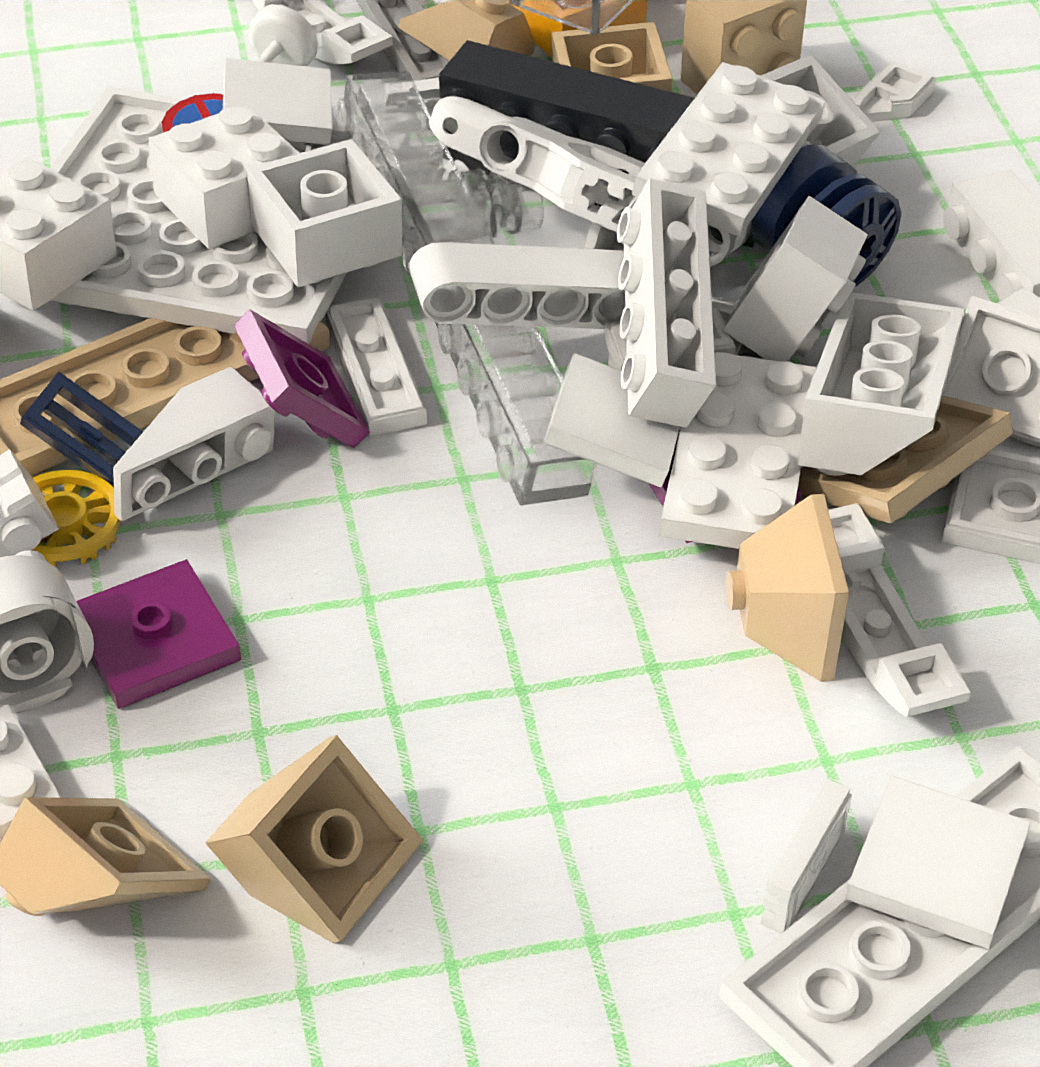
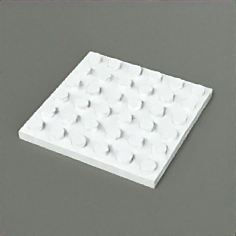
(159, 262)

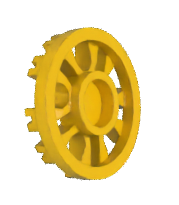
(77, 515)

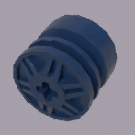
(841, 189)

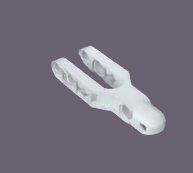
(555, 165)

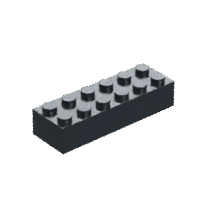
(562, 98)

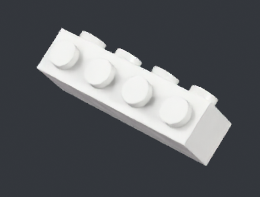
(666, 304)

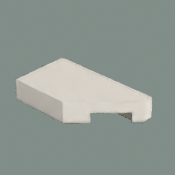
(895, 92)

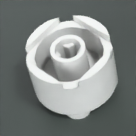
(40, 632)

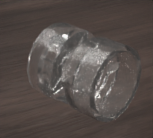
(504, 202)

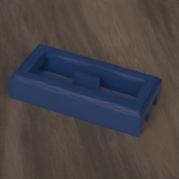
(66, 444)

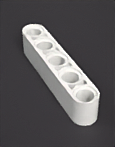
(518, 285)

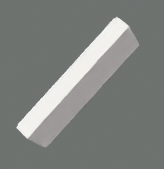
(375, 366)

